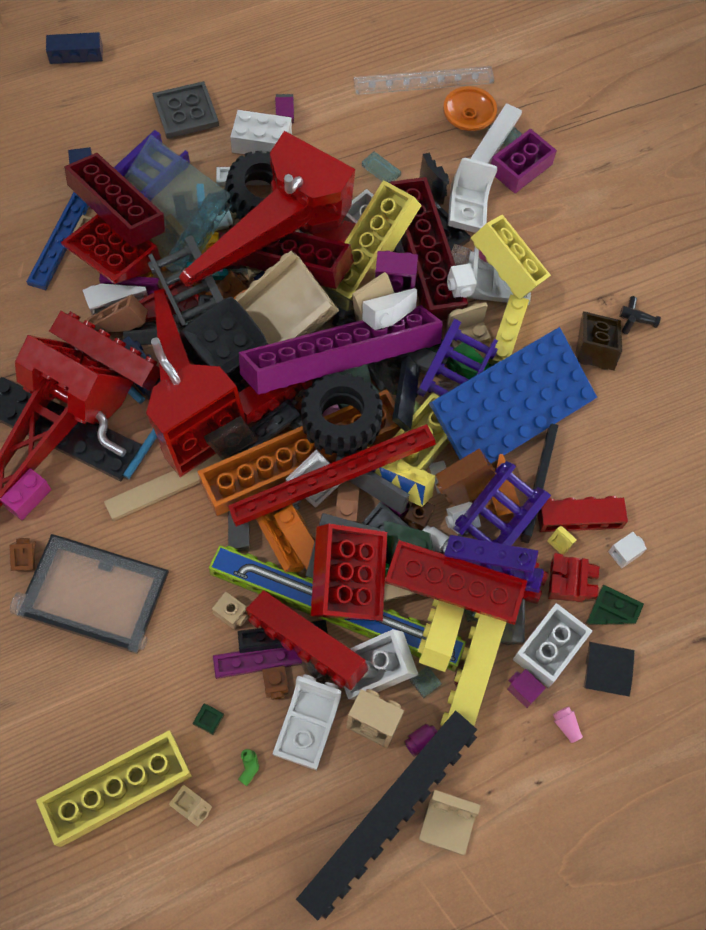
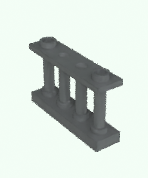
(207, 284)

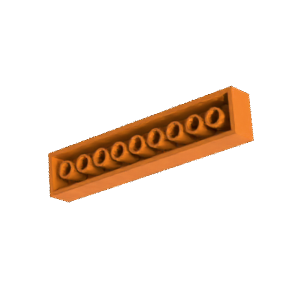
(277, 458)

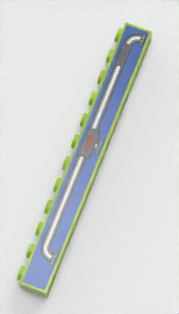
(296, 592)

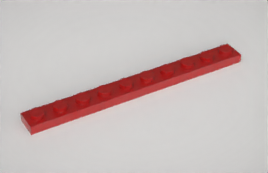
(331, 475)

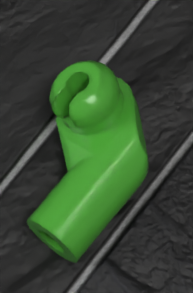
(251, 766)

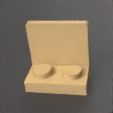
(471, 323)
(448, 822)

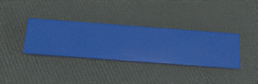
(53, 250)

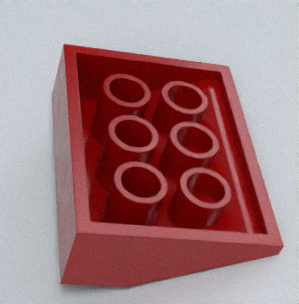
(109, 252)
(349, 573)

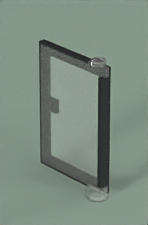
(92, 594)

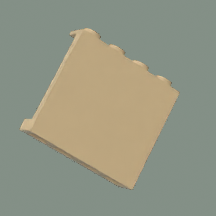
(287, 301)

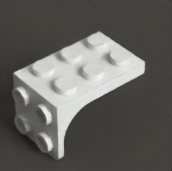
(470, 194)
(489, 284)
(308, 722)

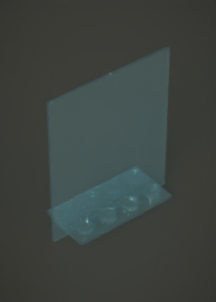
(185, 196)

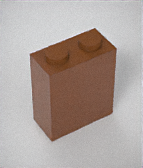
(465, 478)

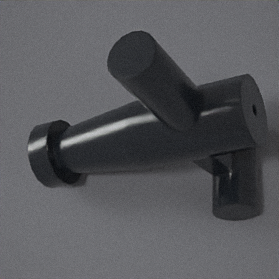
(634, 315)

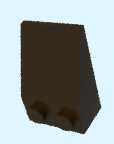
(599, 341)

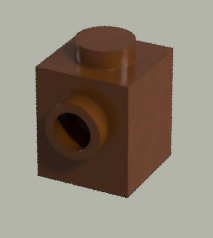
(419, 516)

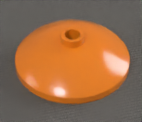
(470, 108)

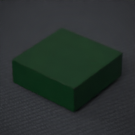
(208, 719)

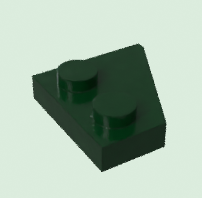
(403, 533)
(614, 608)

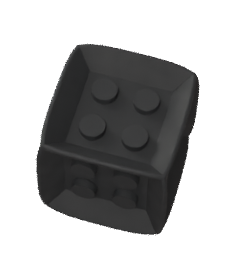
(220, 335)

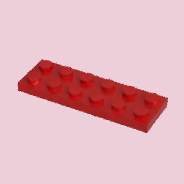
(456, 582)

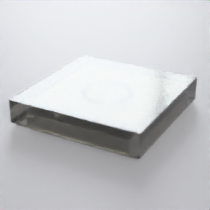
(231, 438)

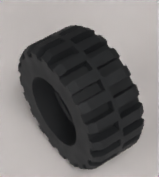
(245, 169)
(341, 390)

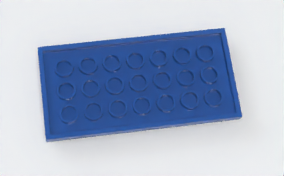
(514, 398)

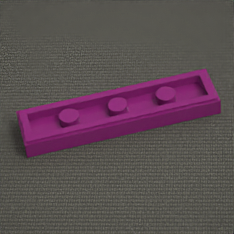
(251, 662)

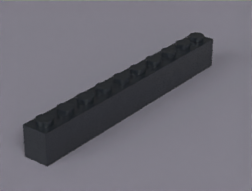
(386, 815)

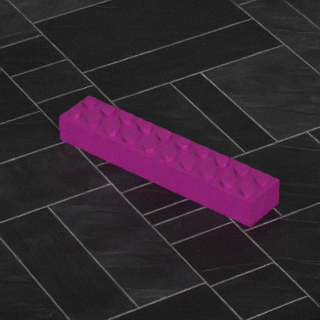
(336, 350)

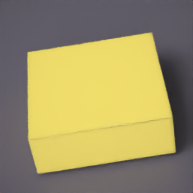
(561, 540)

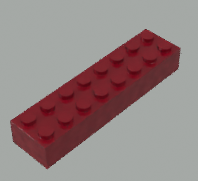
(428, 240)

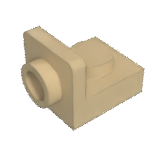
(190, 805)

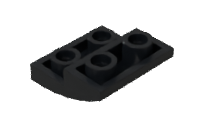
(436, 178)
(609, 669)

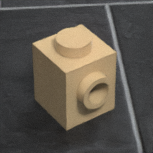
(230, 611)

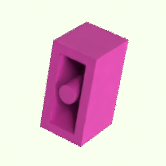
(25, 494)

